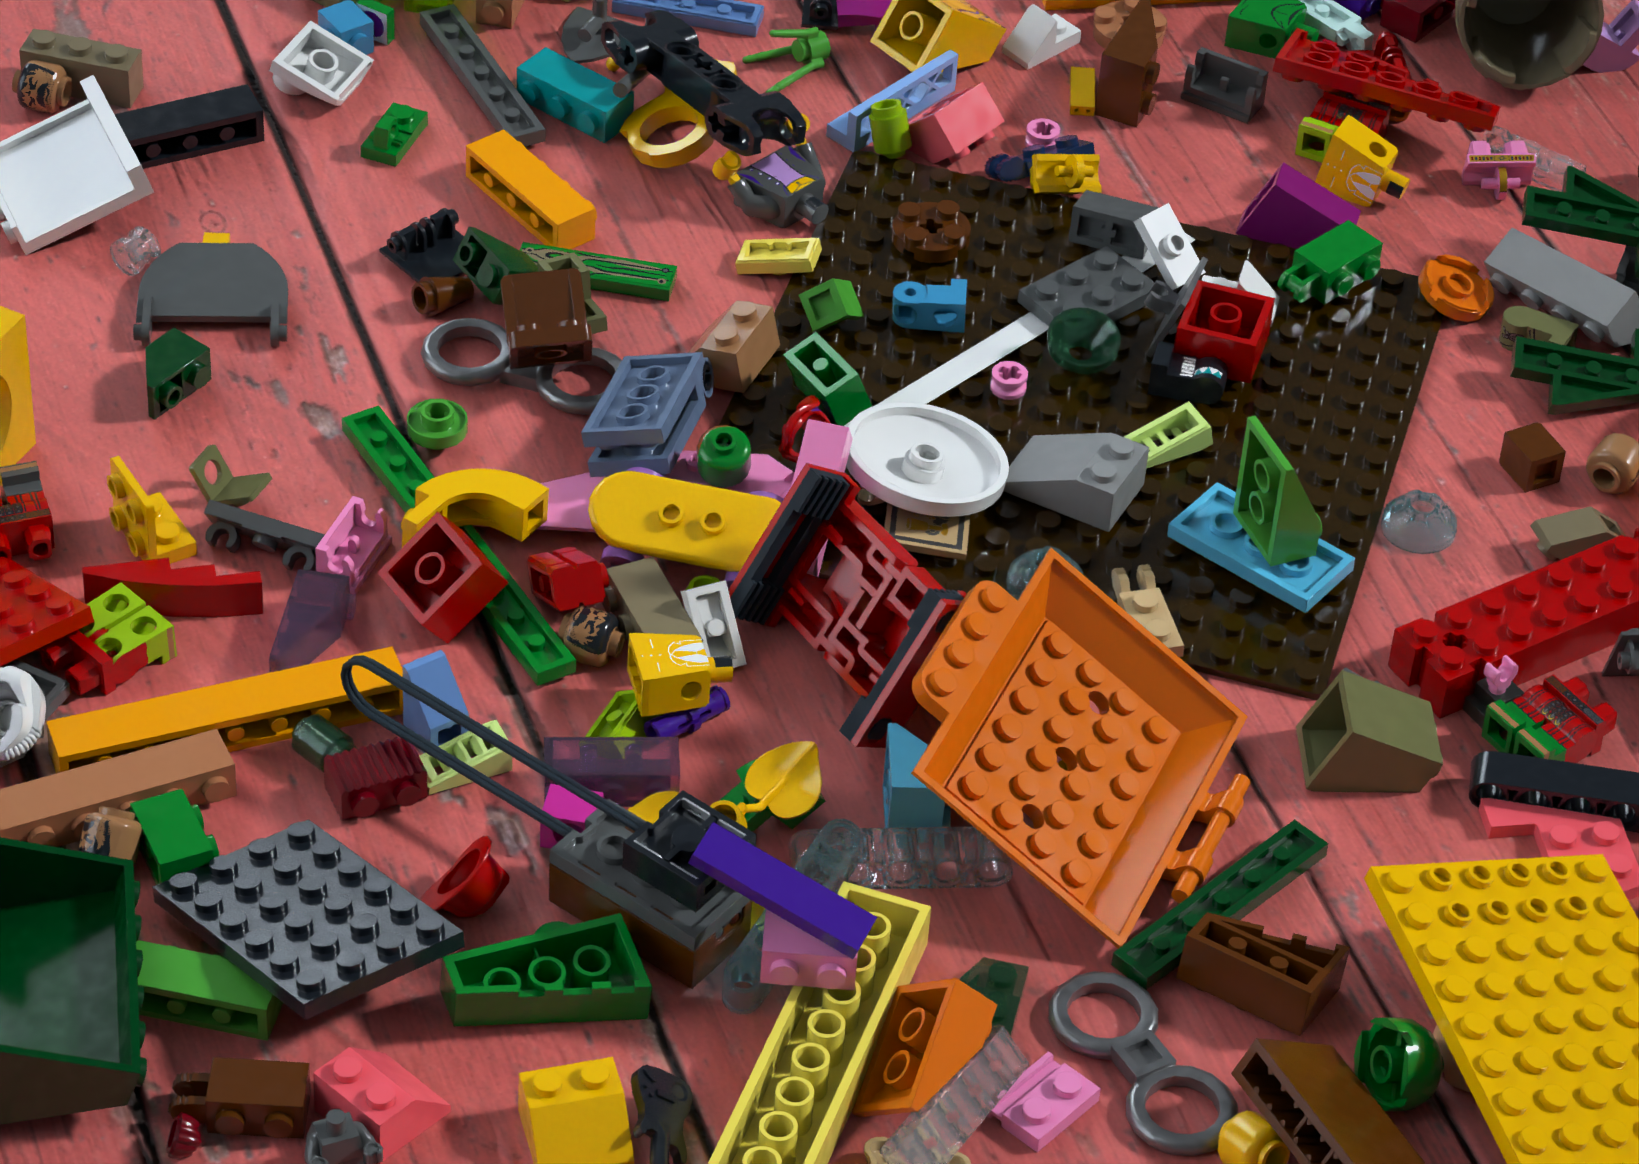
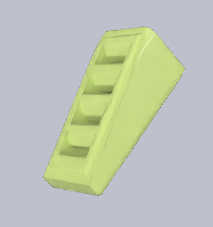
(1173, 423)
(488, 759)

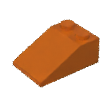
(923, 1044)

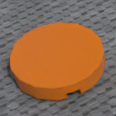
(1456, 288)

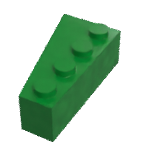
(549, 978)

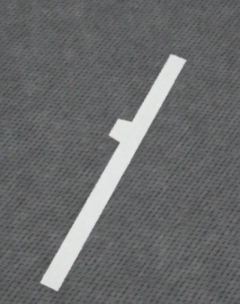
(985, 353)

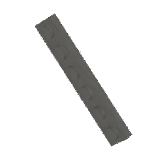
(481, 74)

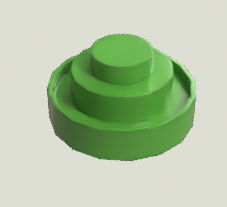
(437, 424)

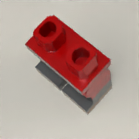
(24, 513)

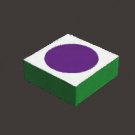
(383, 20)

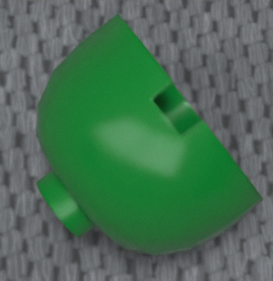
(1398, 1063)

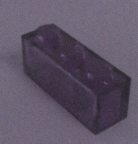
(617, 766)

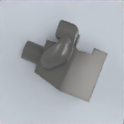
(341, 1141)

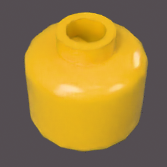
(1250, 1140)

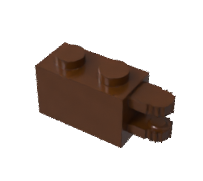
(246, 1097)

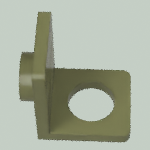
(226, 488)

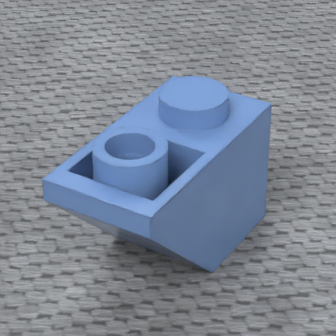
(437, 678)

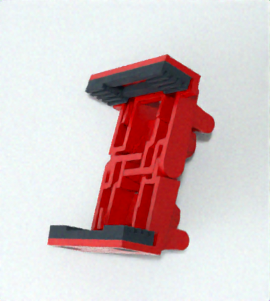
(867, 596)

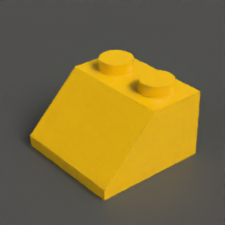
(575, 1114)

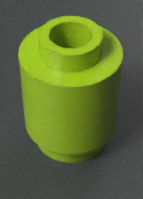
(890, 128)

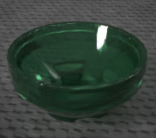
(1083, 329)

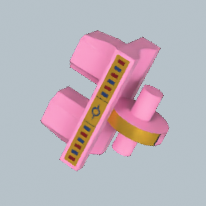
(1498, 170)

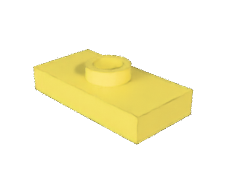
(778, 256)

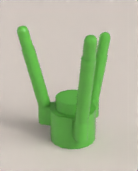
(810, 48)

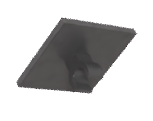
(1165, 300)

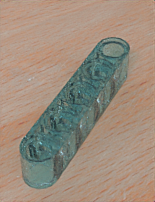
(819, 863)

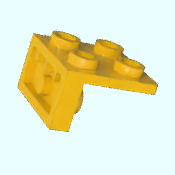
(145, 519)

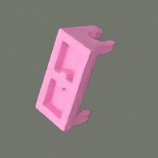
(353, 544)

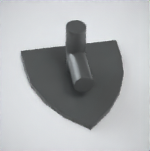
(583, 33)

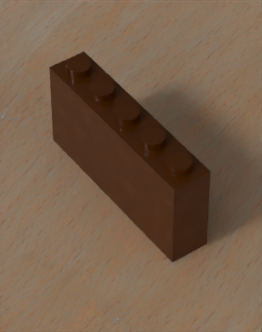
(1319, 1105)

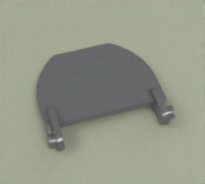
(213, 286)

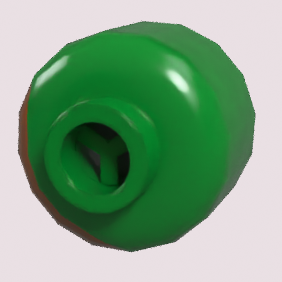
(723, 456)

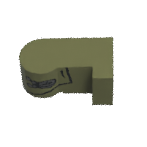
(1535, 325)

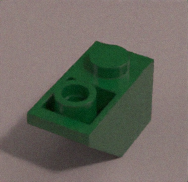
(488, 260)
(174, 370)

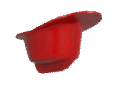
(470, 884)

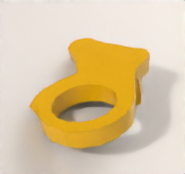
(659, 112)

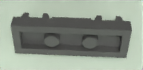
(264, 532)

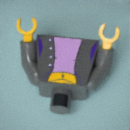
(779, 186)

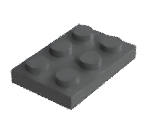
(1094, 282)

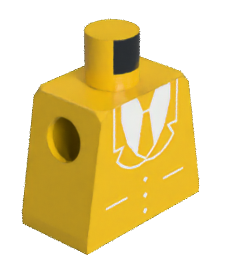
(1360, 165)
(673, 672)

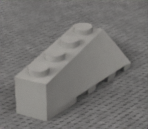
(1564, 288)

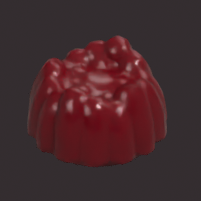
(183, 1137)

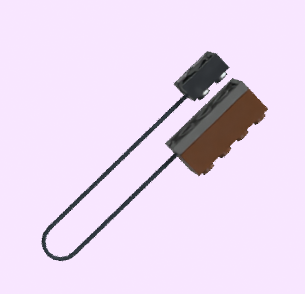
(619, 861)

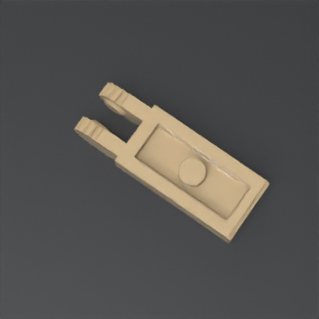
(1147, 606)

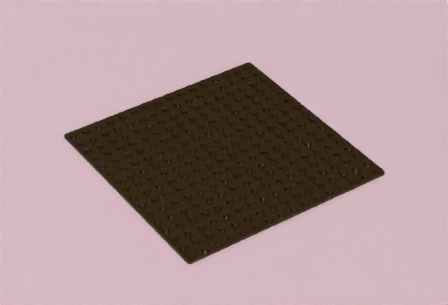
(1327, 390)

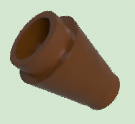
(438, 294)

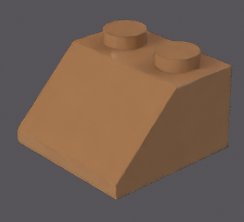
(739, 344)

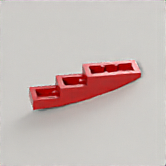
(179, 591)

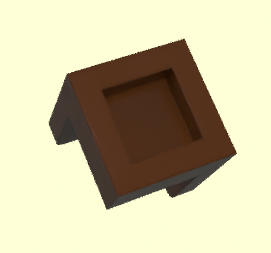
(1532, 457)

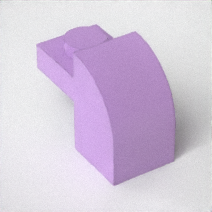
(1617, 42)

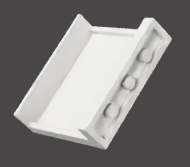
(67, 173)

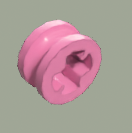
(1042, 132)
(1009, 380)

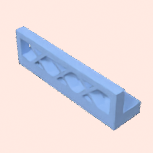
(914, 91)

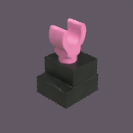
(1495, 686)

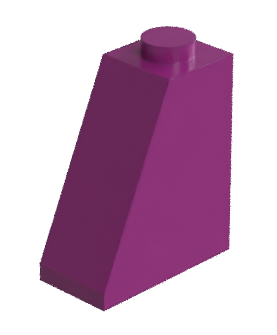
(1293, 210)

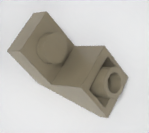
(1573, 532)

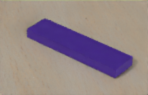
(782, 890)

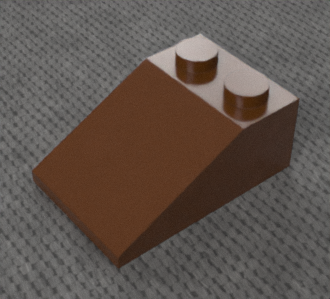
(1129, 69)

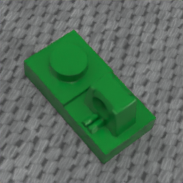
(394, 134)

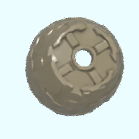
(1528, 40)

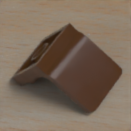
(545, 318)

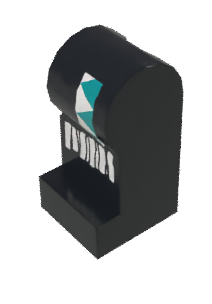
(1186, 376)

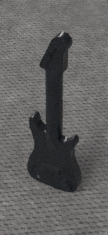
(662, 1108)

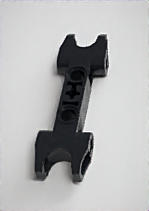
(732, 110)

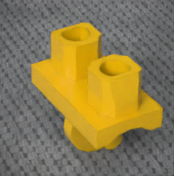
(1064, 173)

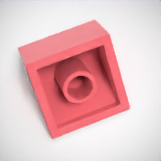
(954, 124)
(379, 1095)

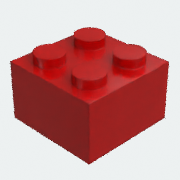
(1225, 326)
(442, 577)

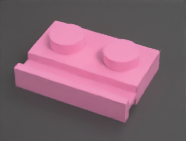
(1045, 1102)

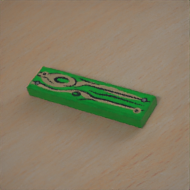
(616, 273)

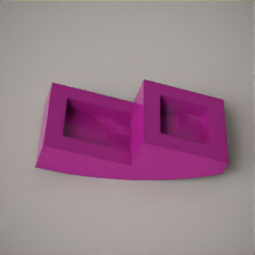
(861, 12)

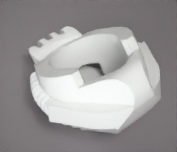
(20, 714)

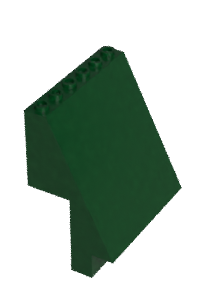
(68, 982)

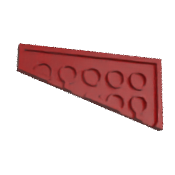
(1378, 80)

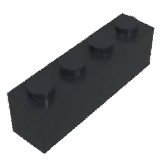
(193, 126)

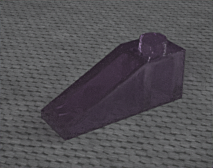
(312, 618)

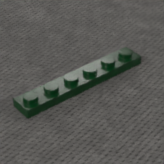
(1230, 894)

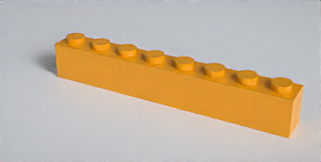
(242, 710)

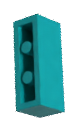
(573, 94)

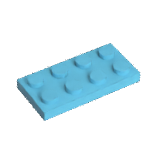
(1217, 534)

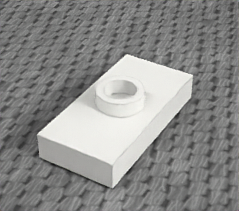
(1168, 245)

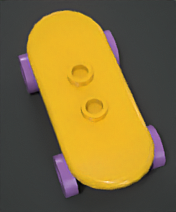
(678, 520)

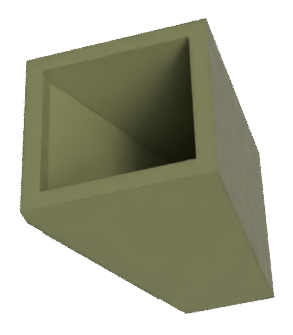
(1368, 739)

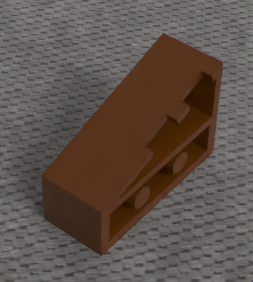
(1262, 972)

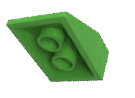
(1273, 501)

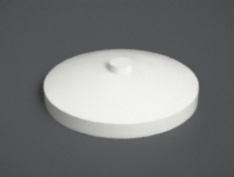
(926, 459)

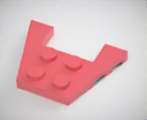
(1565, 834)

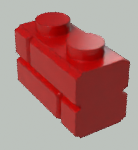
(567, 578)

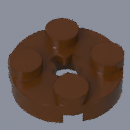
(915, 221)

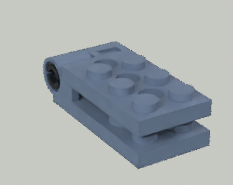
(648, 412)

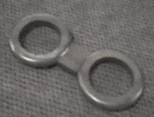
(531, 378)
(1141, 1061)

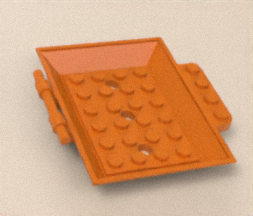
(1017, 693)

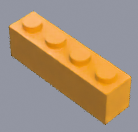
(530, 191)

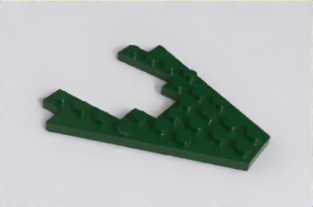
(1579, 376)

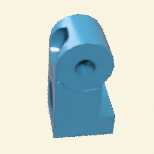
(930, 306)

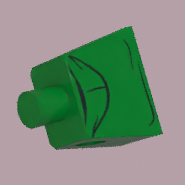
(1266, 25)

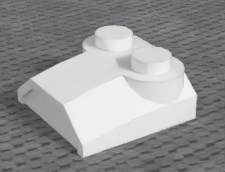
(320, 66)

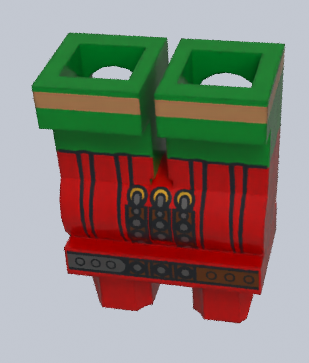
(1550, 722)

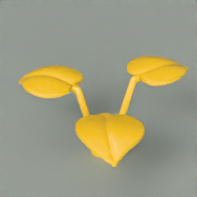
(782, 779)

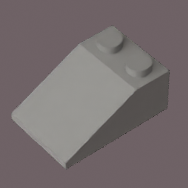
(1080, 475)

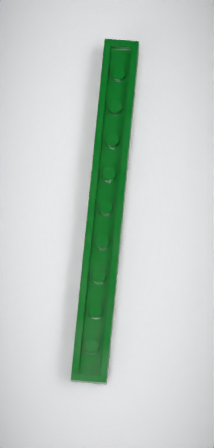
(511, 610)

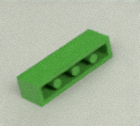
(204, 992)

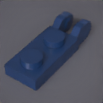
(1018, 167)

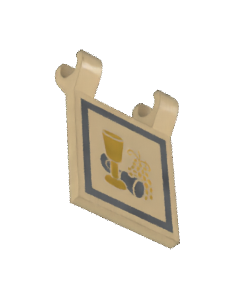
(923, 532)

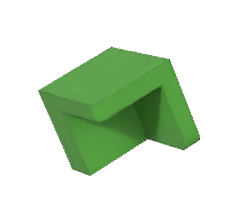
(831, 304)

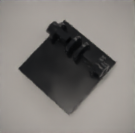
(426, 246)

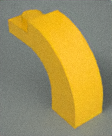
(480, 498)

